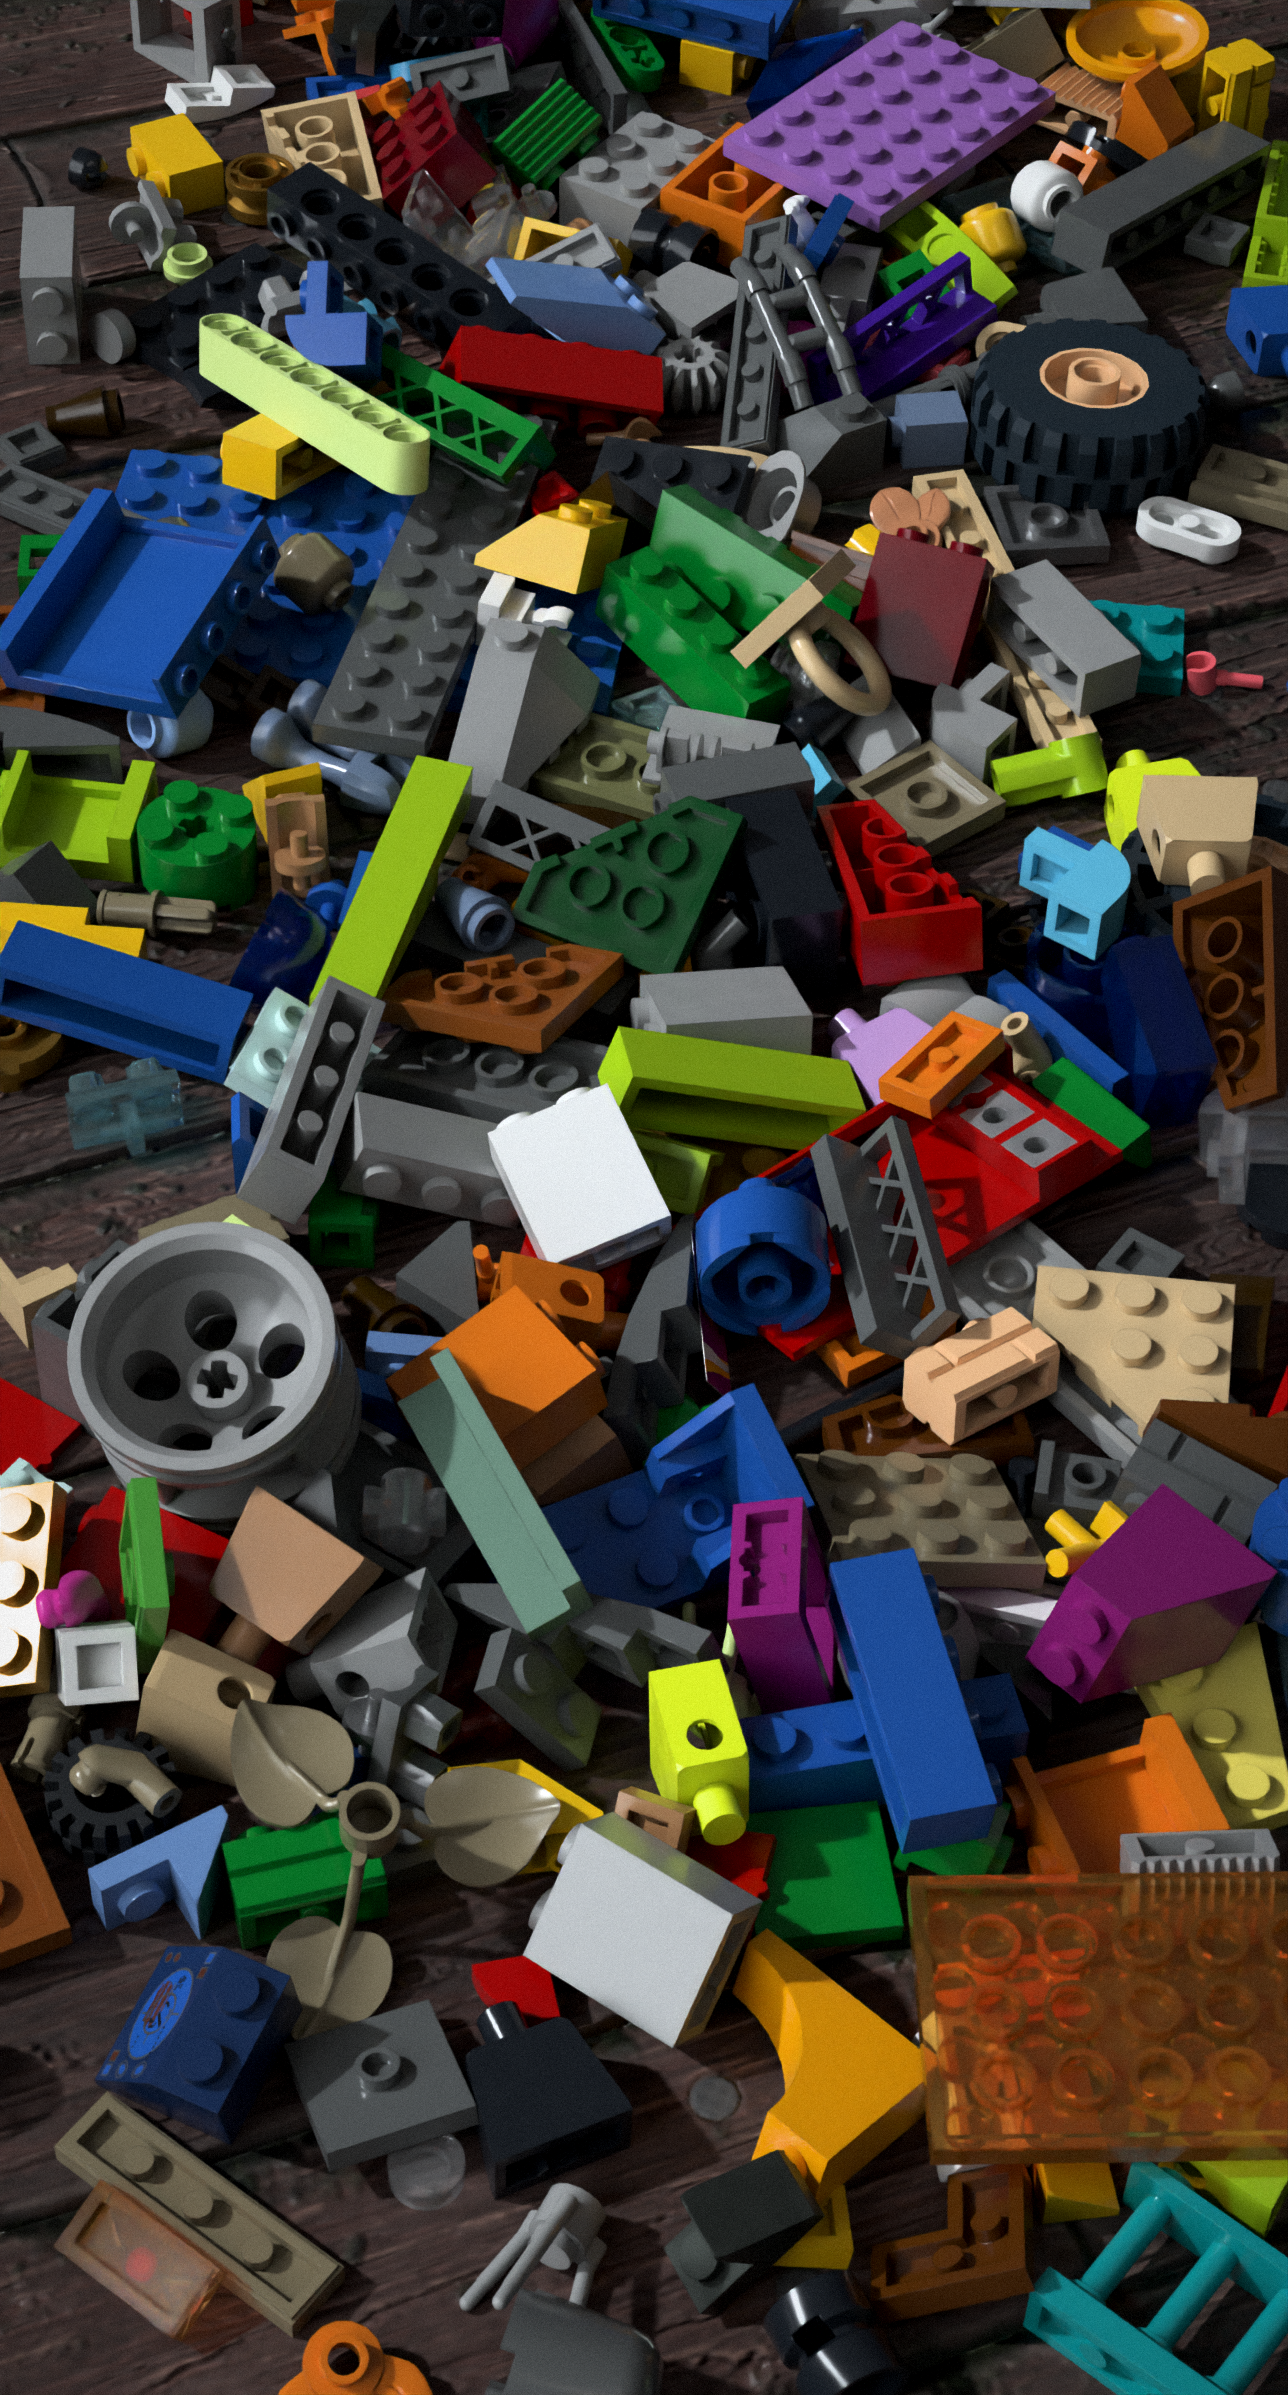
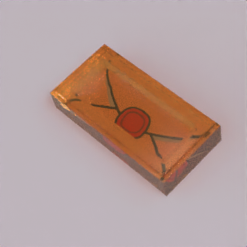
(141, 2260)

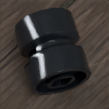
(663, 242)
(831, 2339)

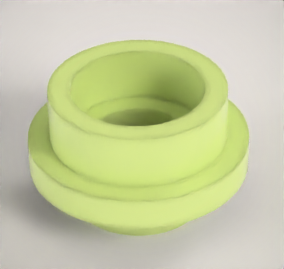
(186, 262)

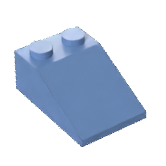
(580, 303)

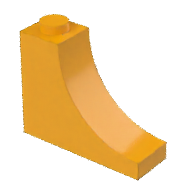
(844, 2068)

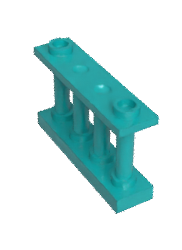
(1140, 2359)

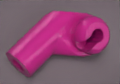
(74, 1602)

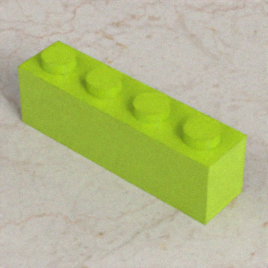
(728, 1089)

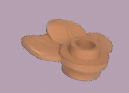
(898, 508)

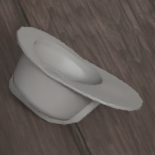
(782, 498)

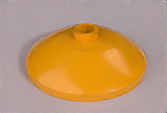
(1132, 33)

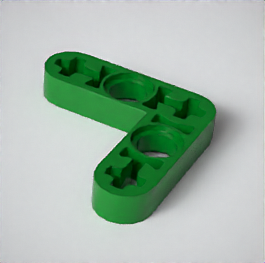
(631, 52)

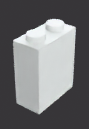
(580, 1181)

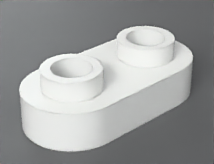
(1188, 529)

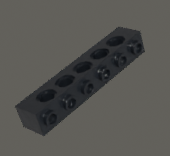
(386, 258)

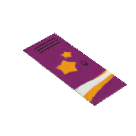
(713, 1343)

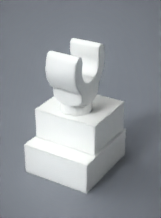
(506, 602)

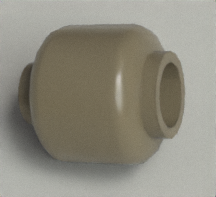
(314, 573)

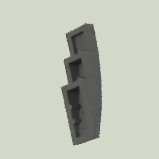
(656, 1346)
(611, 1635)

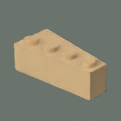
(330, 136)

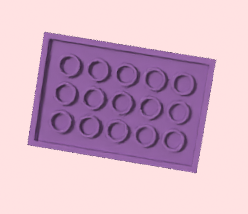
(890, 124)

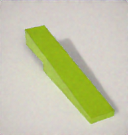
(1269, 244)
(400, 876)

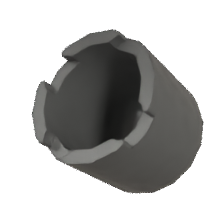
(575, 2351)

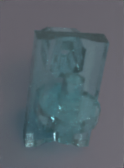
(123, 1109)

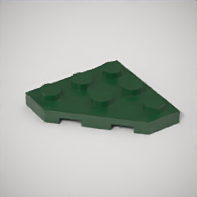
(637, 886)

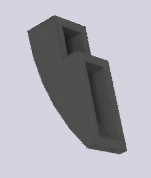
(60, 746)

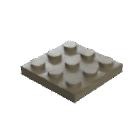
(942, 1507)

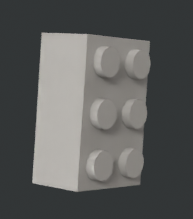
(627, 173)

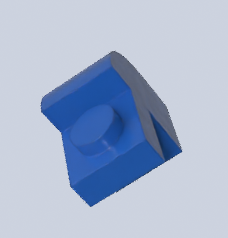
(326, 336)

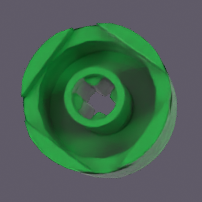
(199, 845)

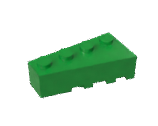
(735, 565)

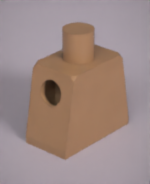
(285, 1579)

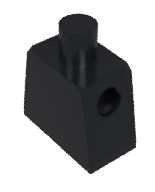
(541, 2100)

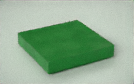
(828, 1877)

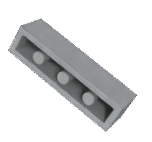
(311, 1101)

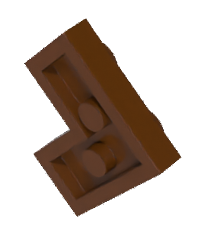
(974, 2261)

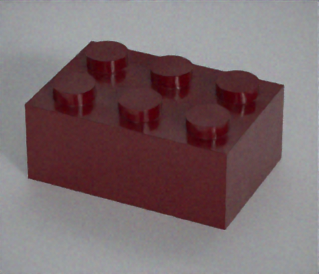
(435, 137)

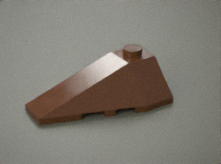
(1238, 971)

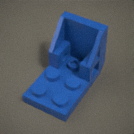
(669, 1527)

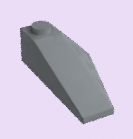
(519, 707)

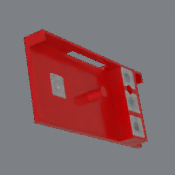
(985, 1168)

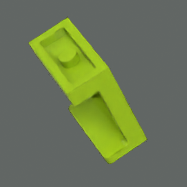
(83, 818)

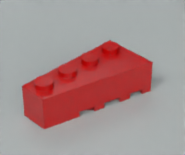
(558, 379)
(901, 910)

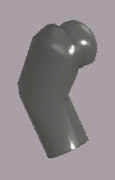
(717, 946)

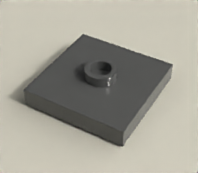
(380, 2085)

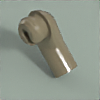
(126, 1768)

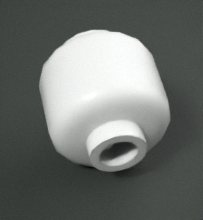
(1042, 192)

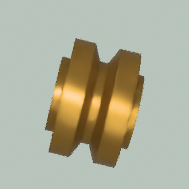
(248, 183)

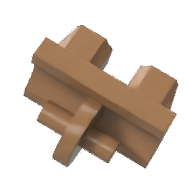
(297, 842)

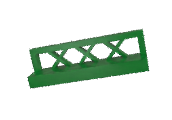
(466, 408)

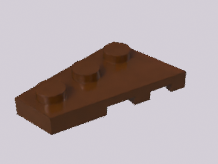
(889, 1427)

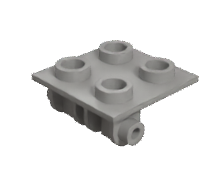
(700, 735)

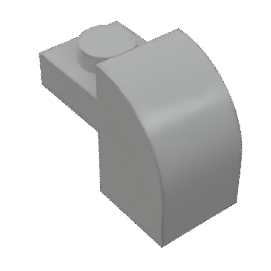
(973, 721)

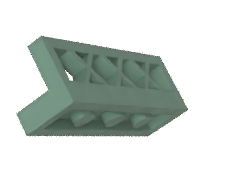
(494, 1501)

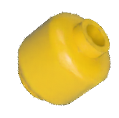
(996, 234)

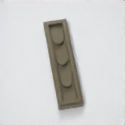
(265, 2257)

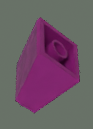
(1150, 1602)

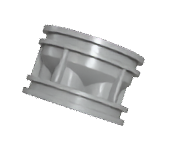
(144, 1319)

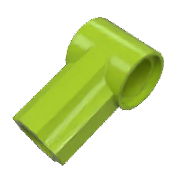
(1062, 769)

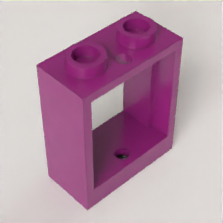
(781, 1610)

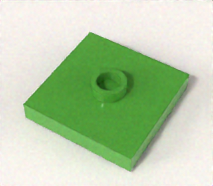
(145, 1570)

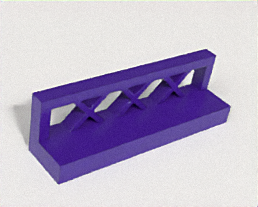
(918, 344)

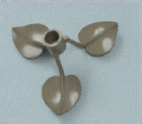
(481, 1820)

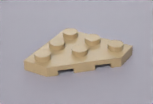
(1139, 1335)

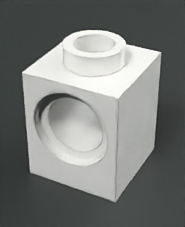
(96, 1662)

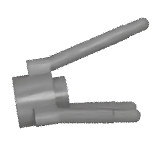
(555, 2235)

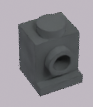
(1072, 1483)

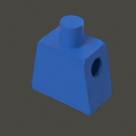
(1260, 328)

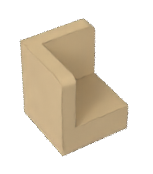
(24, 1296)

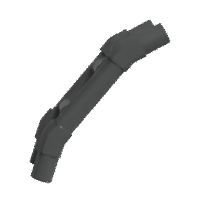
(789, 347)

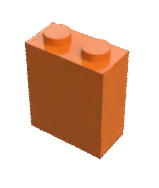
(521, 1372)

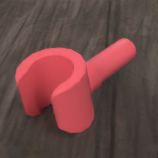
(1205, 677)

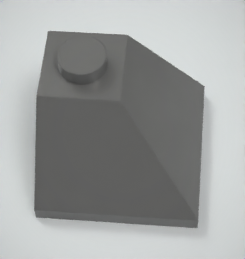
(836, 440)

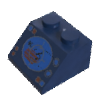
(203, 2038)

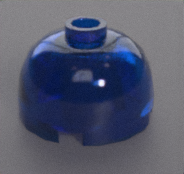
(284, 951)

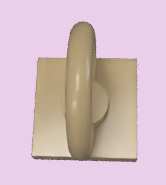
(800, 618)

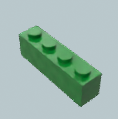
(686, 640)

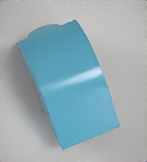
(1082, 889)

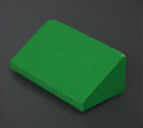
(1097, 1109)

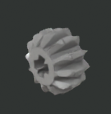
(693, 374)

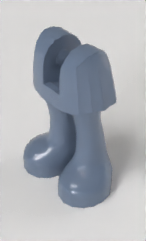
(366, 778)

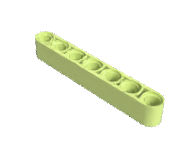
(315, 404)

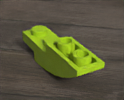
(939, 240)

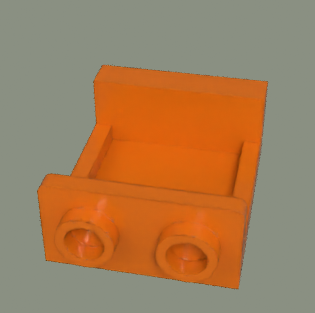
(1081, 1808)

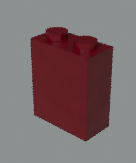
(923, 608)

